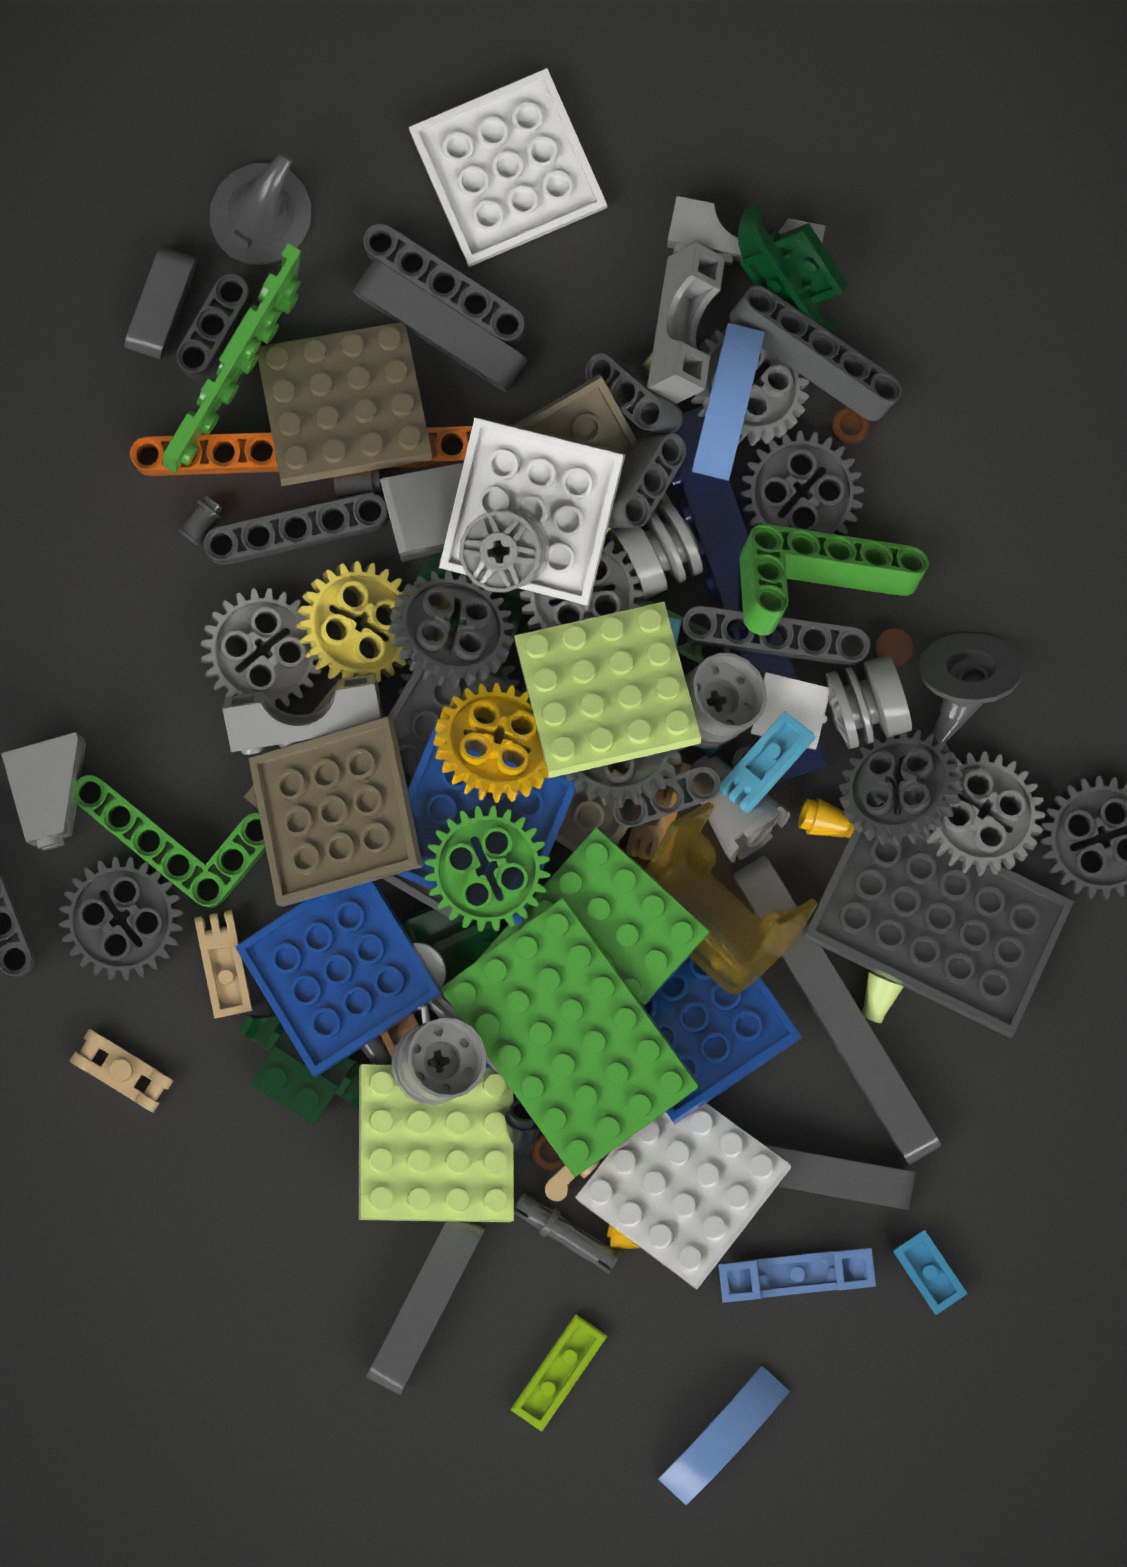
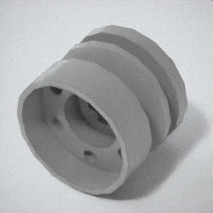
(517, 531)
(661, 548)
(725, 697)
(868, 702)
(458, 1052)

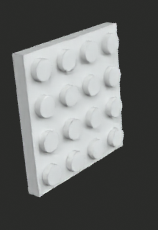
(507, 167)
(554, 480)
(685, 1189)

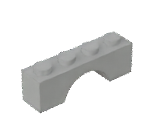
(698, 223)
(689, 285)
(256, 723)

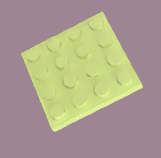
(607, 689)
(434, 1158)

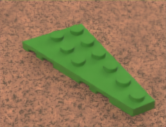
(239, 356)

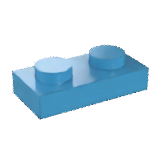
(929, 1272)

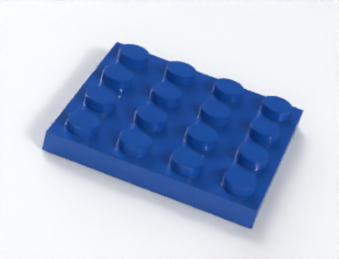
(437, 800)
(338, 973)
(718, 1032)

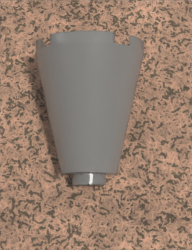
(737, 831)

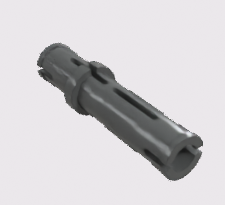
(568, 1234)

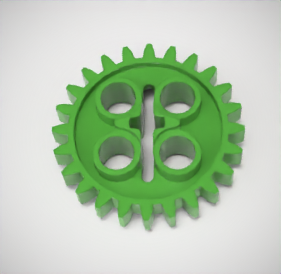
(519, 854)

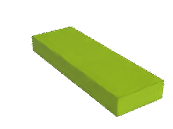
(558, 1372)

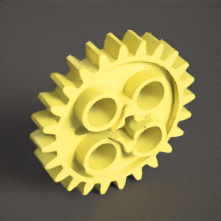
(344, 654)

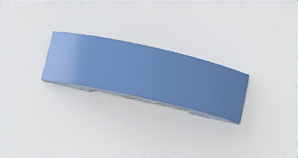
(728, 401)
(797, 1274)
(724, 1435)

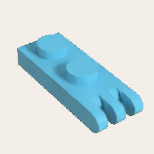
(766, 762)

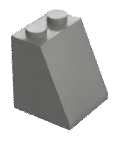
(421, 509)
(44, 787)

